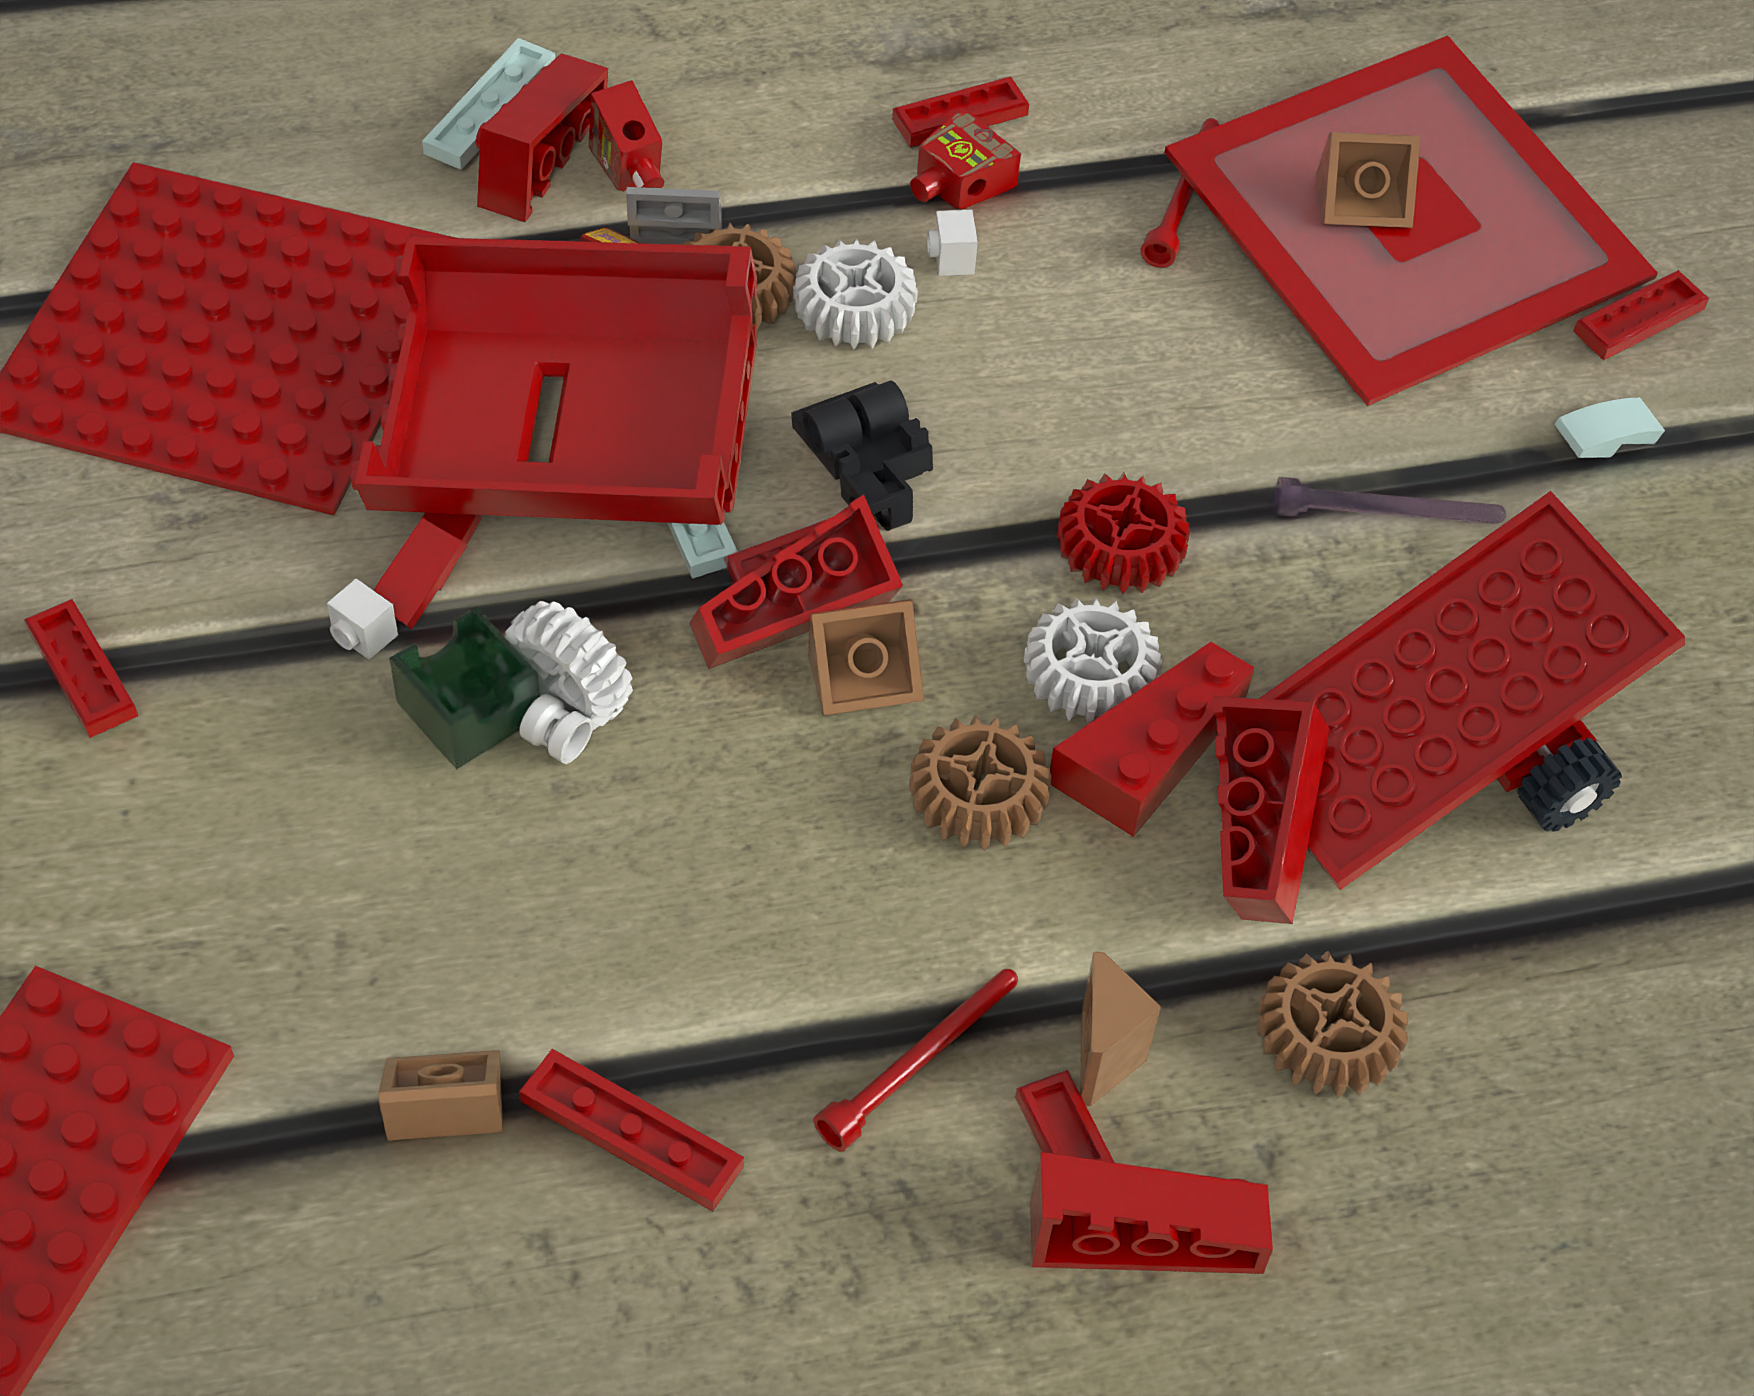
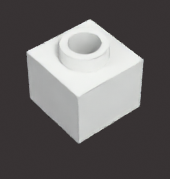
(953, 242)
(361, 619)

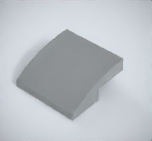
(671, 214)

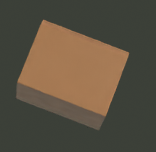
(1368, 179)
(865, 657)
(1114, 1028)
(441, 1095)

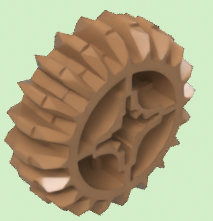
(772, 264)
(1008, 796)
(1350, 1049)

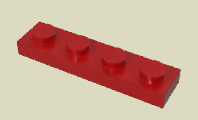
(632, 1129)

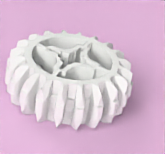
(855, 293)
(1096, 643)
(572, 660)

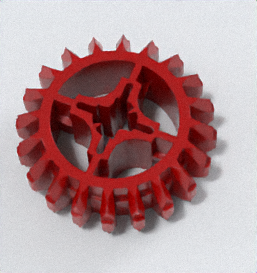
(1123, 533)

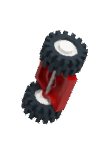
(1564, 778)

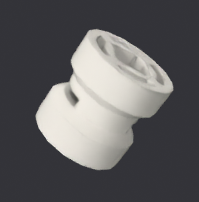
(556, 728)

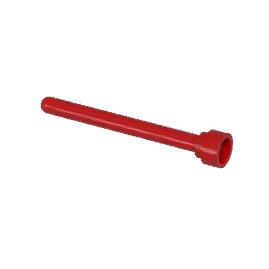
(1162, 243)
(842, 1122)

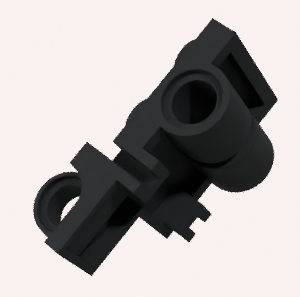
(869, 447)

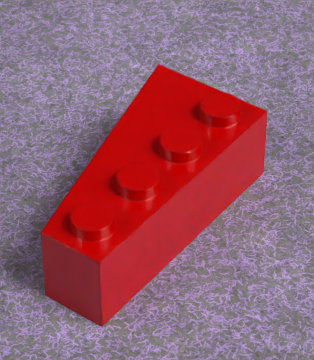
(1146, 1219)

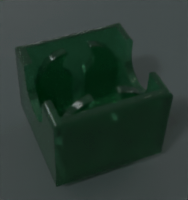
(467, 691)

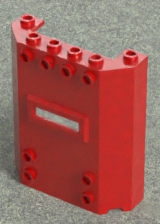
(650, 392)

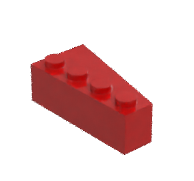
(535, 135)
(826, 570)
(1150, 740)
(1267, 800)

